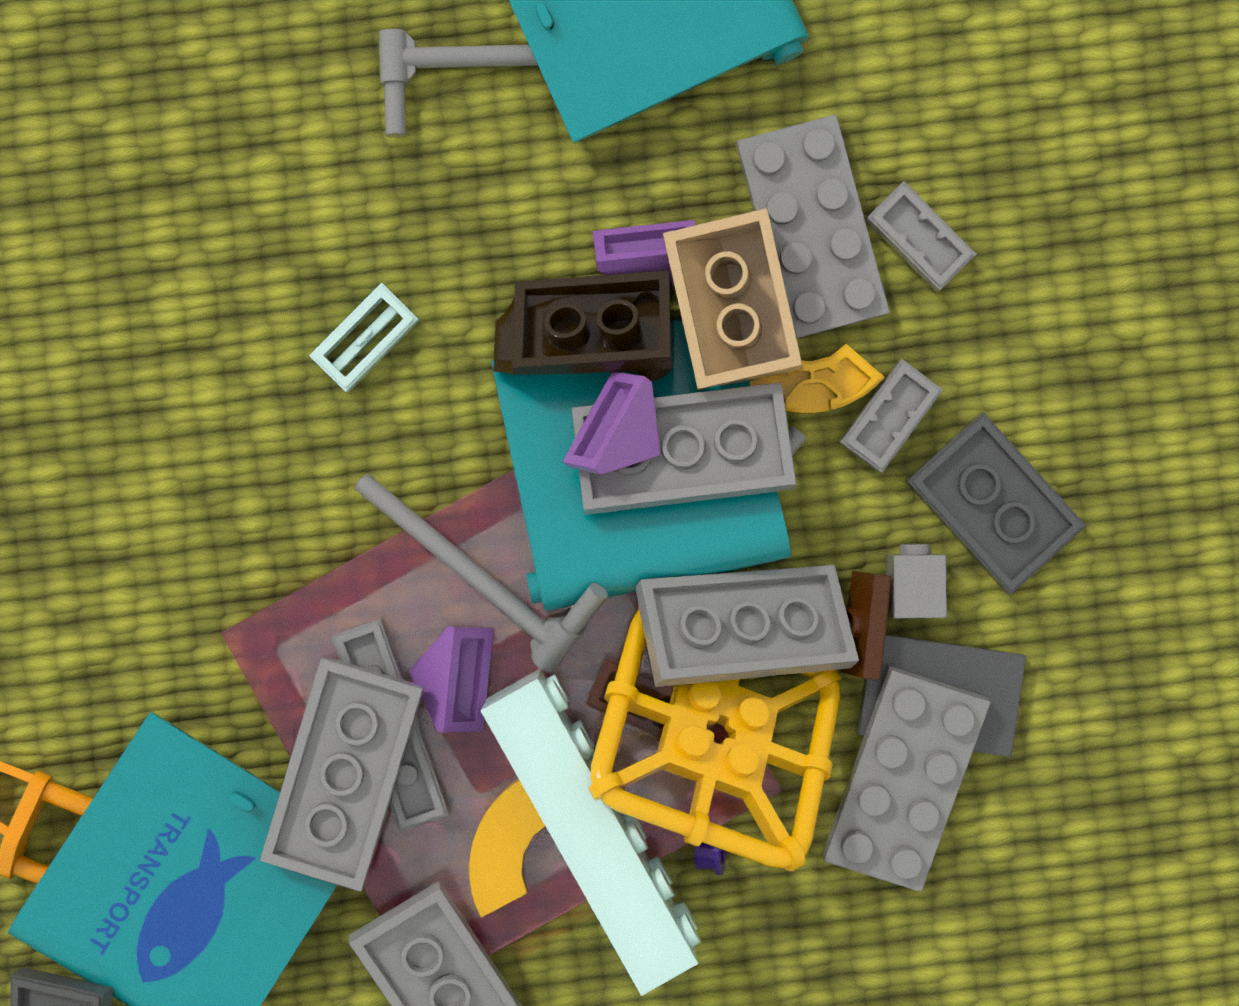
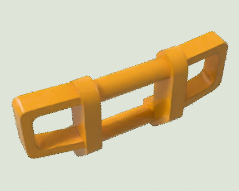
(14, 843)

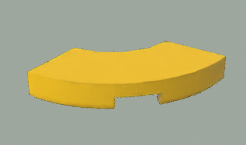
(826, 382)
(500, 848)

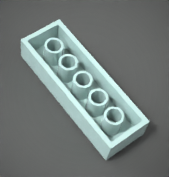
(597, 842)

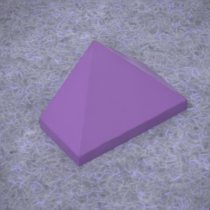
(634, 248)
(618, 428)
(456, 678)

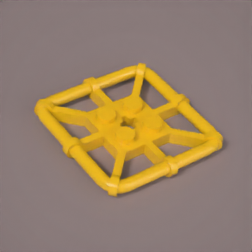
(730, 767)

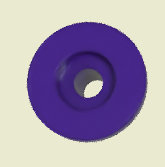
(710, 858)

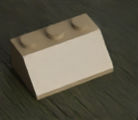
(733, 300)

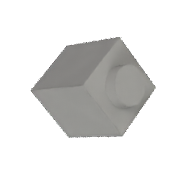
(917, 582)

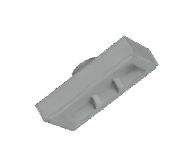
(920, 236)
(890, 416)

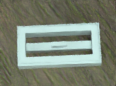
(350, 323)

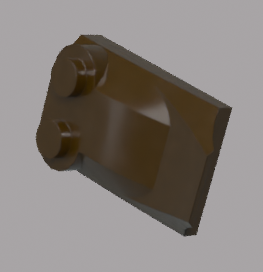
(589, 326)

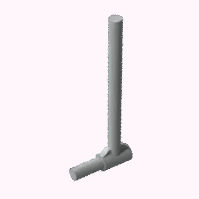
(401, 57)
(550, 639)

